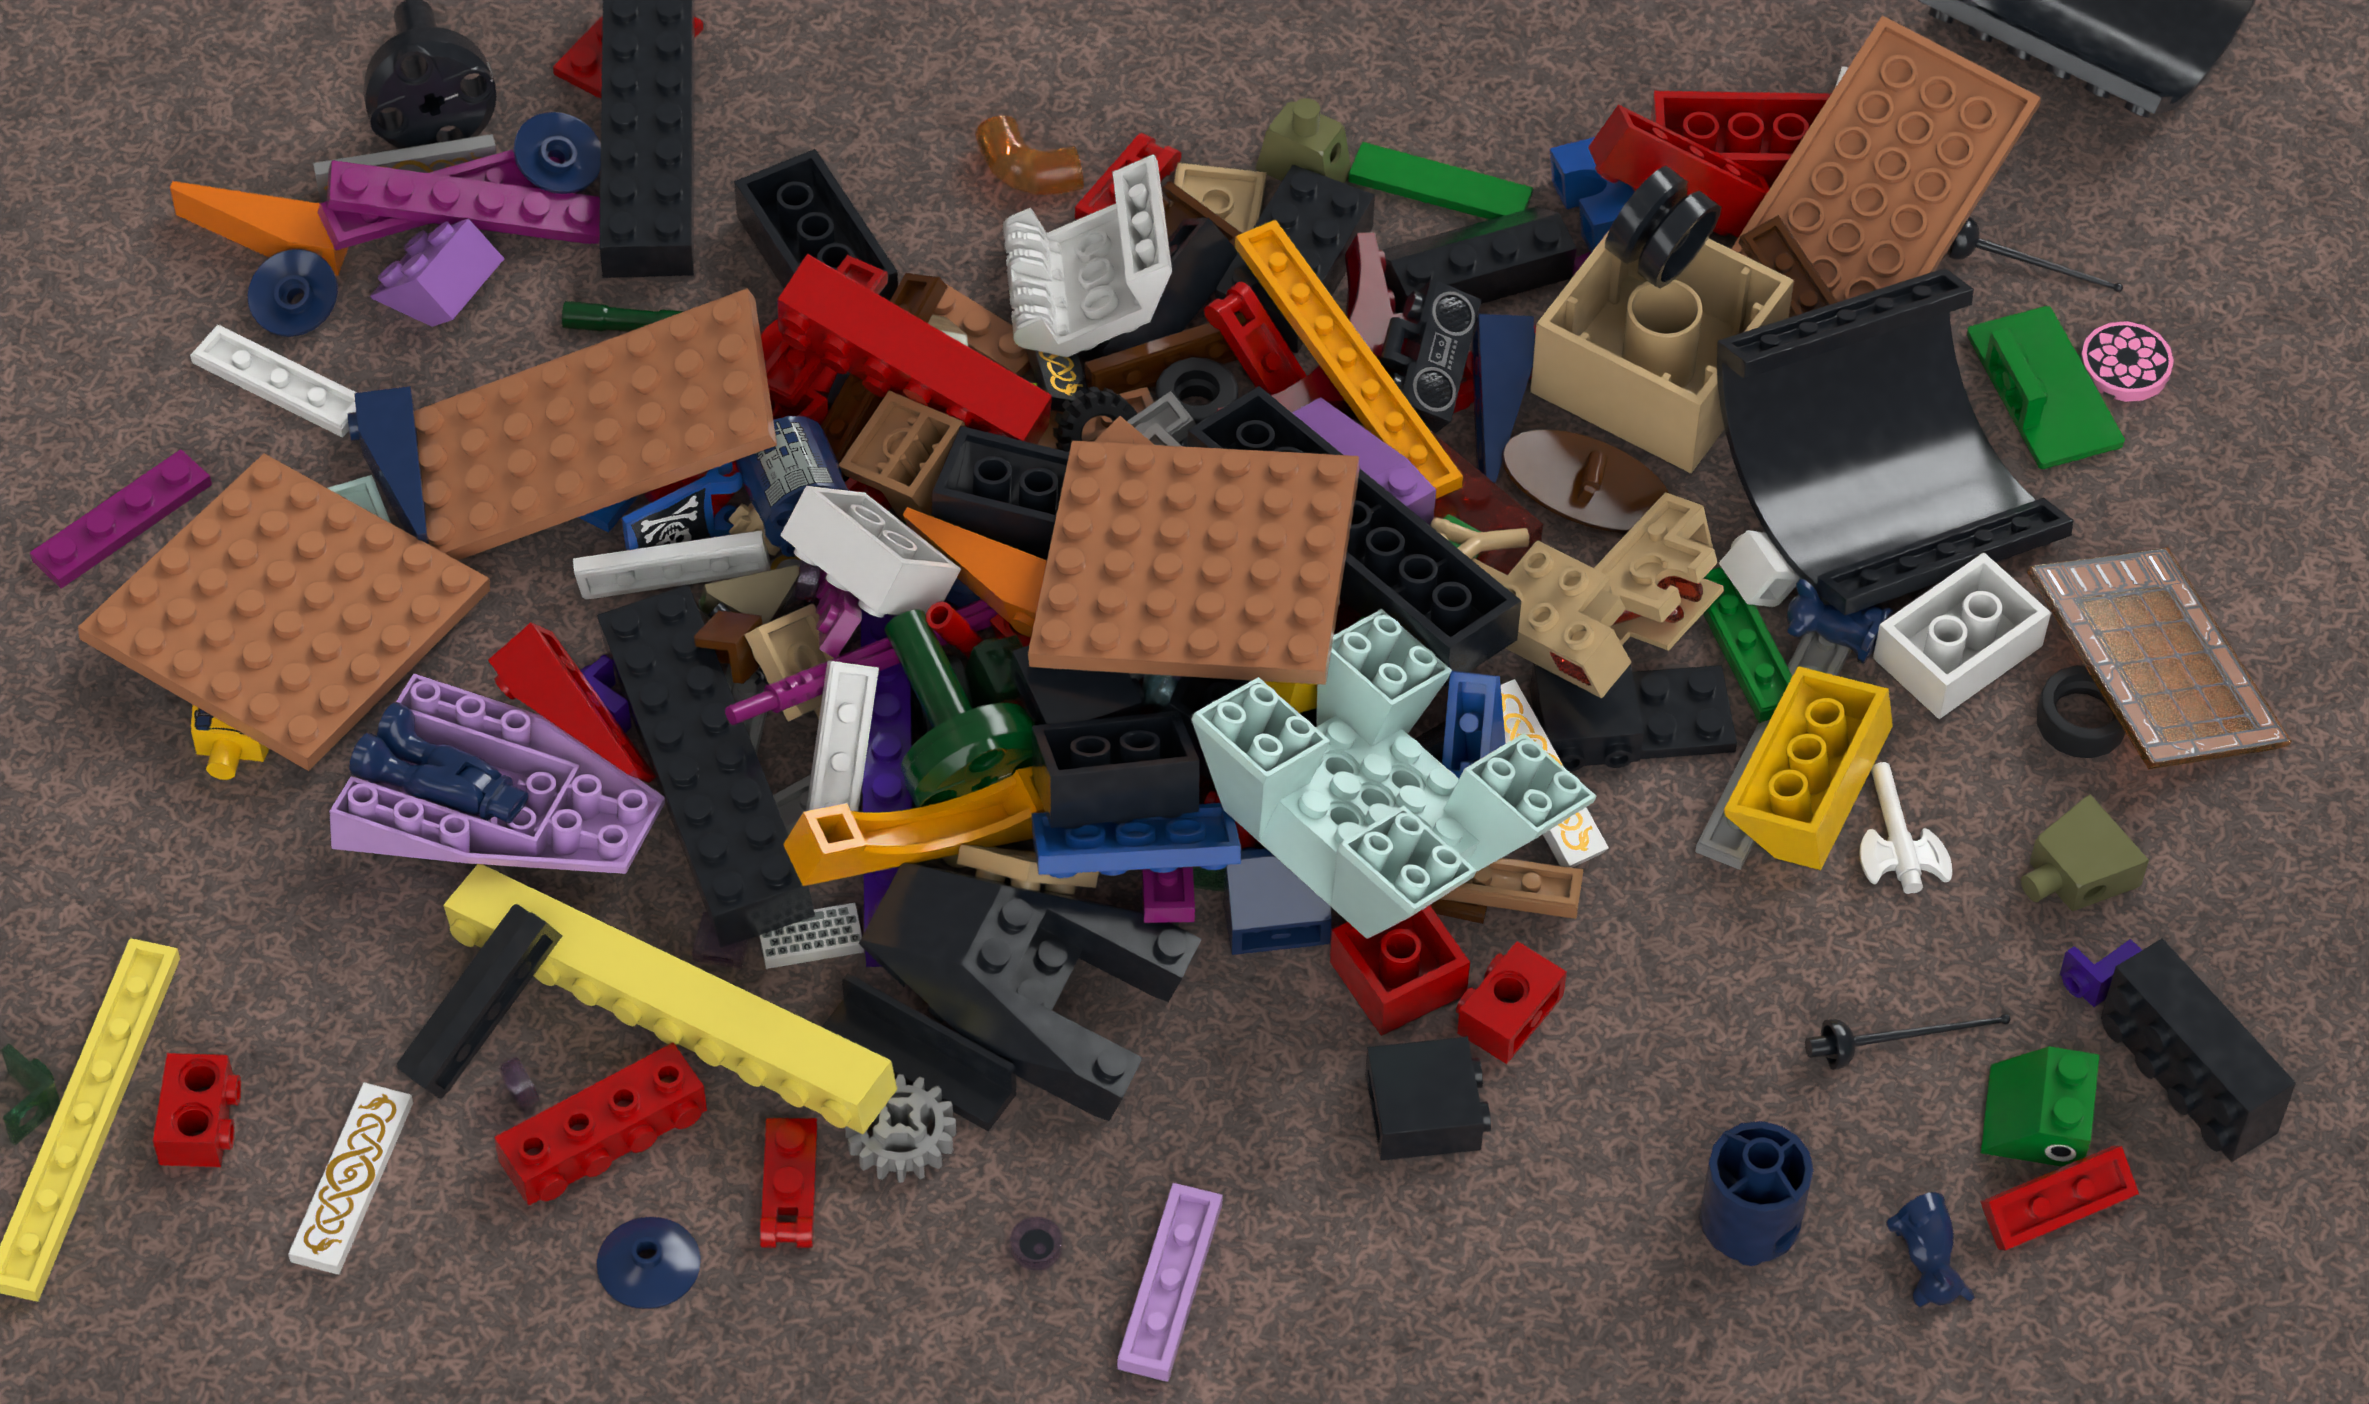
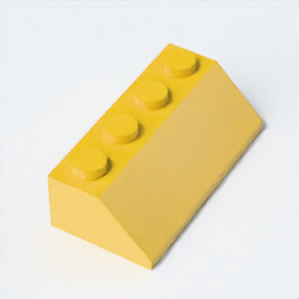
(1810, 765)

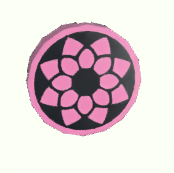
(2127, 360)

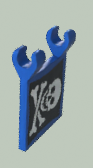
(684, 513)

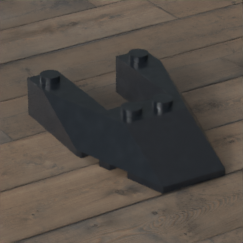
(999, 959)

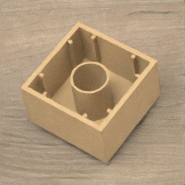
(1647, 354)

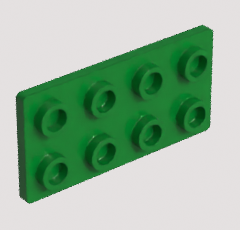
(2045, 387)

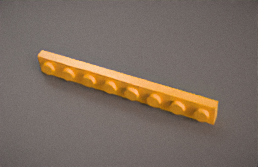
(1344, 353)

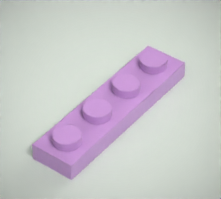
(1170, 1282)

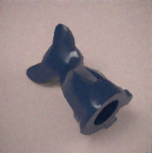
(1856, 630)
(1930, 1239)

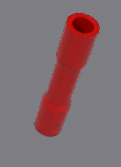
(952, 627)

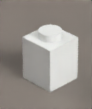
(1758, 570)

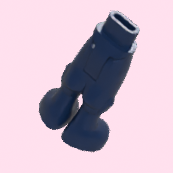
(440, 772)

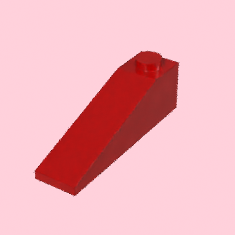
(549, 682)

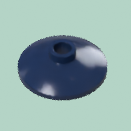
(559, 137)
(283, 278)
(652, 1280)

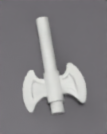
(1900, 850)

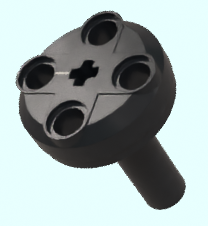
(425, 81)

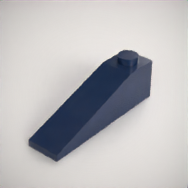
(1501, 370)
(389, 446)

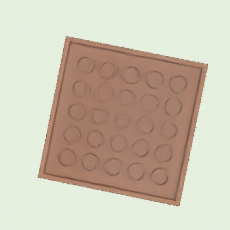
(1196, 562)
(285, 611)

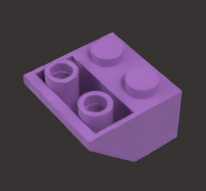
(438, 273)

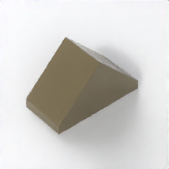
(753, 594)

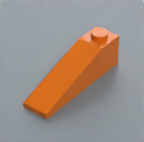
(257, 220)
(994, 571)

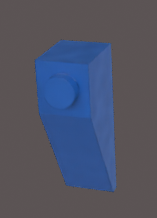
(1472, 719)

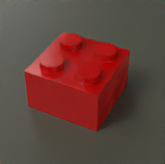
(1401, 969)

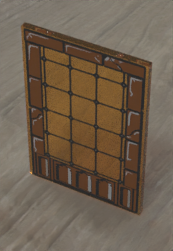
(2158, 658)

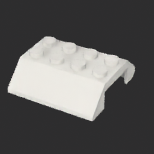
(1092, 274)

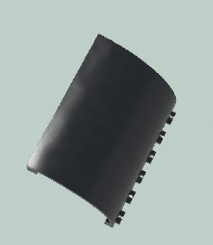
(2126, 48)
(1869, 447)

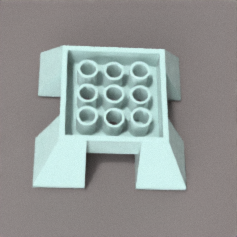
(1359, 799)

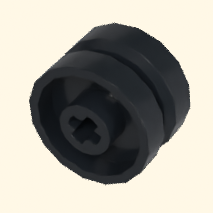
(1662, 227)

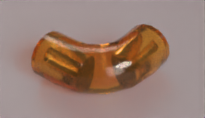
(1024, 167)

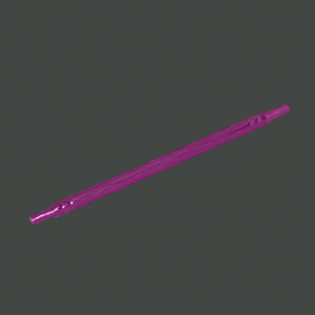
(810, 682)

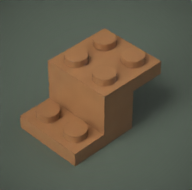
(902, 452)

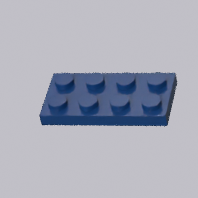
(1151, 843)

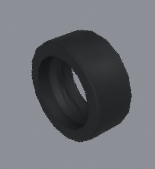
(2069, 737)

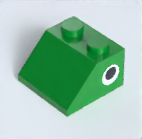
(2041, 1106)

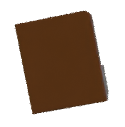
(726, 635)

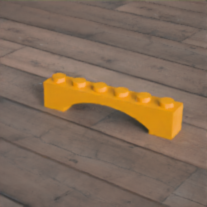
(847, 843)

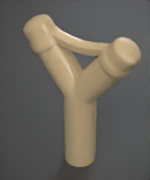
(1474, 542)

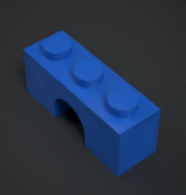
(1583, 187)

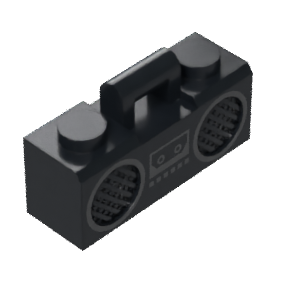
(1436, 350)

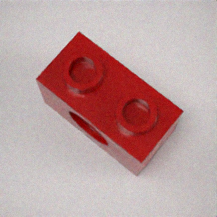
(1502, 1026)

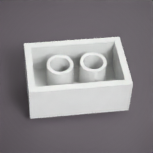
(868, 552)
(1961, 635)

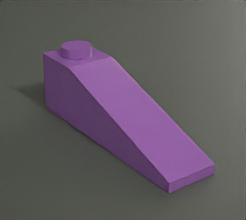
(1375, 457)

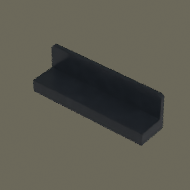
(1198, 262)
(478, 1001)
(968, 1074)

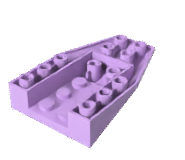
(577, 809)

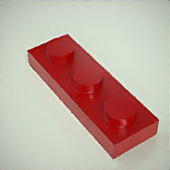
(2059, 1197)

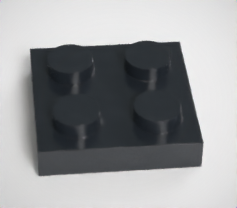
(1684, 712)

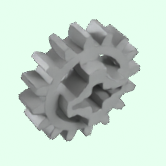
(901, 1134)

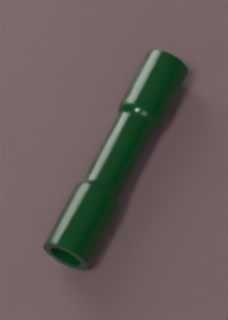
(602, 317)

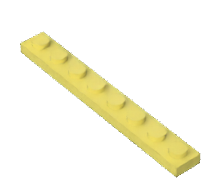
(84, 1118)

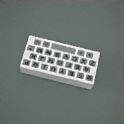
(829, 934)

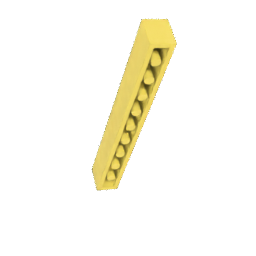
(685, 1004)

